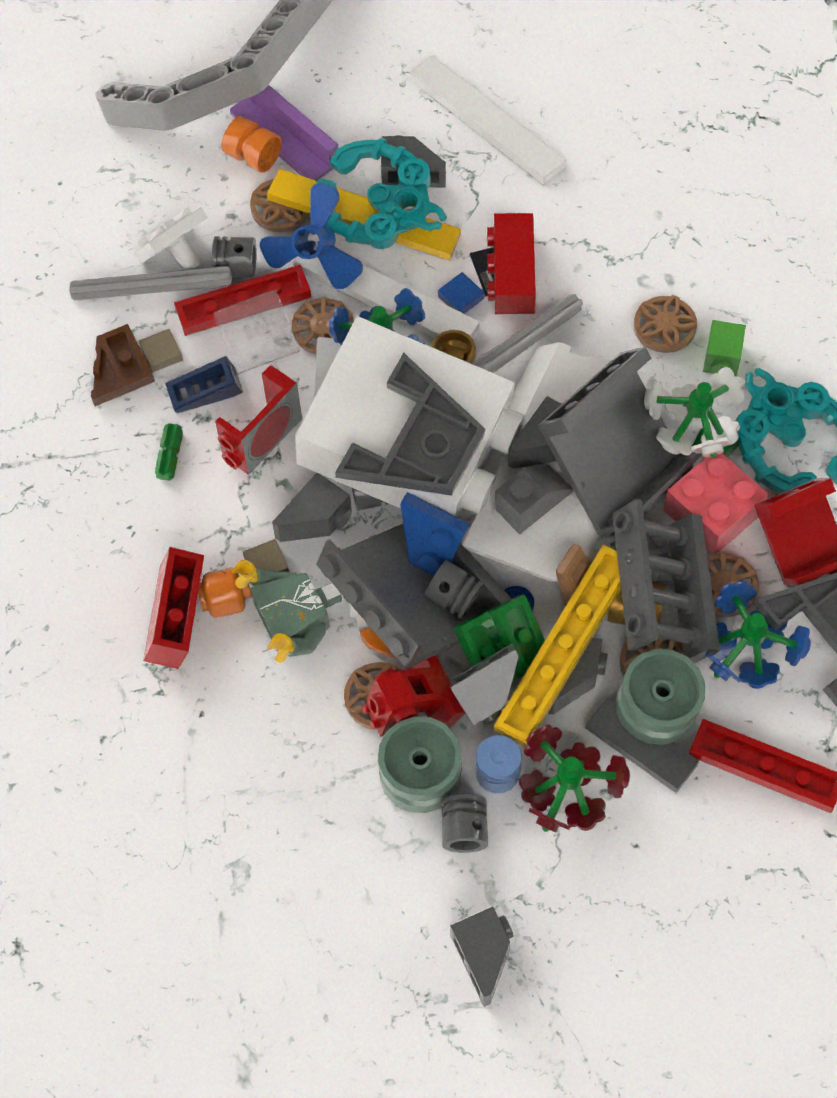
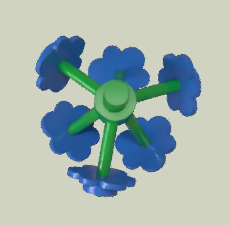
(408, 308)
(756, 633)

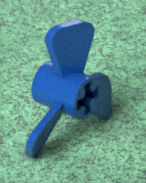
(338, 265)

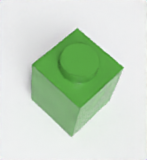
(724, 346)

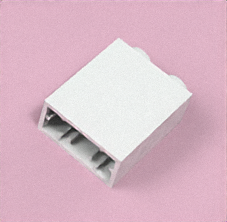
(361, 410)

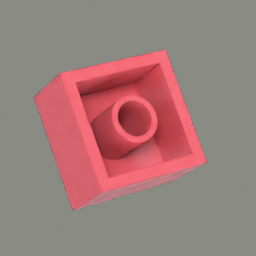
(718, 494)

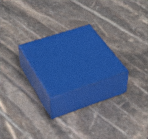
(461, 293)

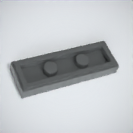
(663, 762)

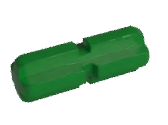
(170, 447)

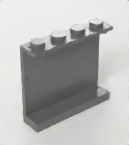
(611, 443)
(391, 591)

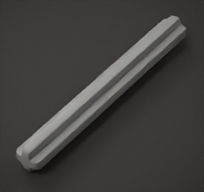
(150, 283)
(530, 334)

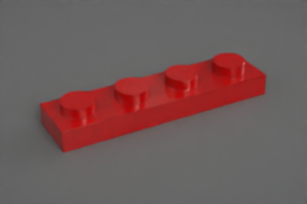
(197, 311)
(765, 765)

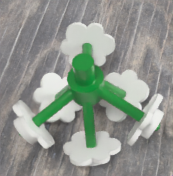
(690, 405)

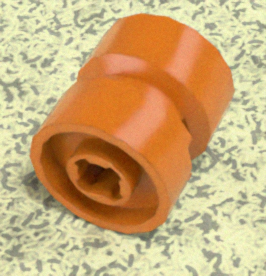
(248, 141)

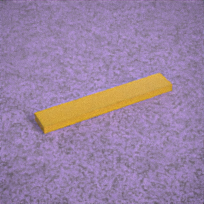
(295, 190)
(562, 649)

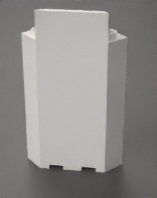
(556, 374)

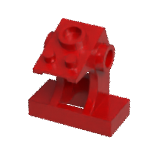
(409, 692)

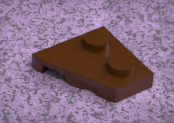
(118, 365)

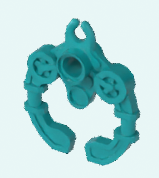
(389, 200)
(784, 422)

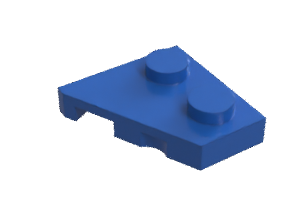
(430, 533)

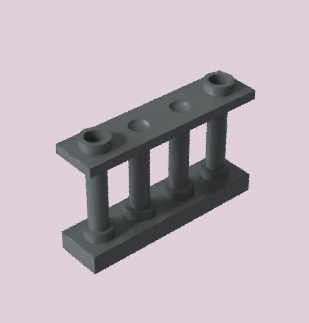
(690, 575)

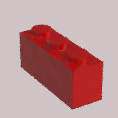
(512, 263)
(173, 608)

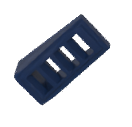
(210, 371)

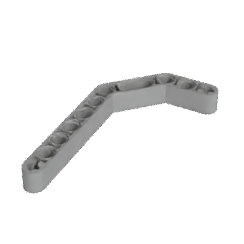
(217, 85)

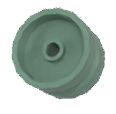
(660, 696)
(419, 764)

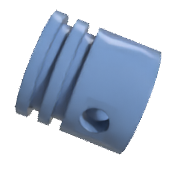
(498, 764)

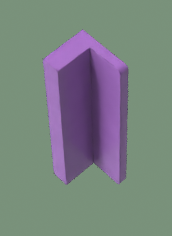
(303, 142)

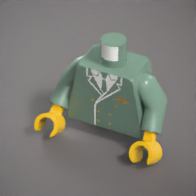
(288, 608)

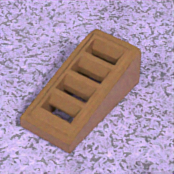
(571, 571)

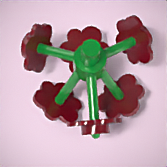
(574, 770)

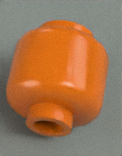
(221, 595)

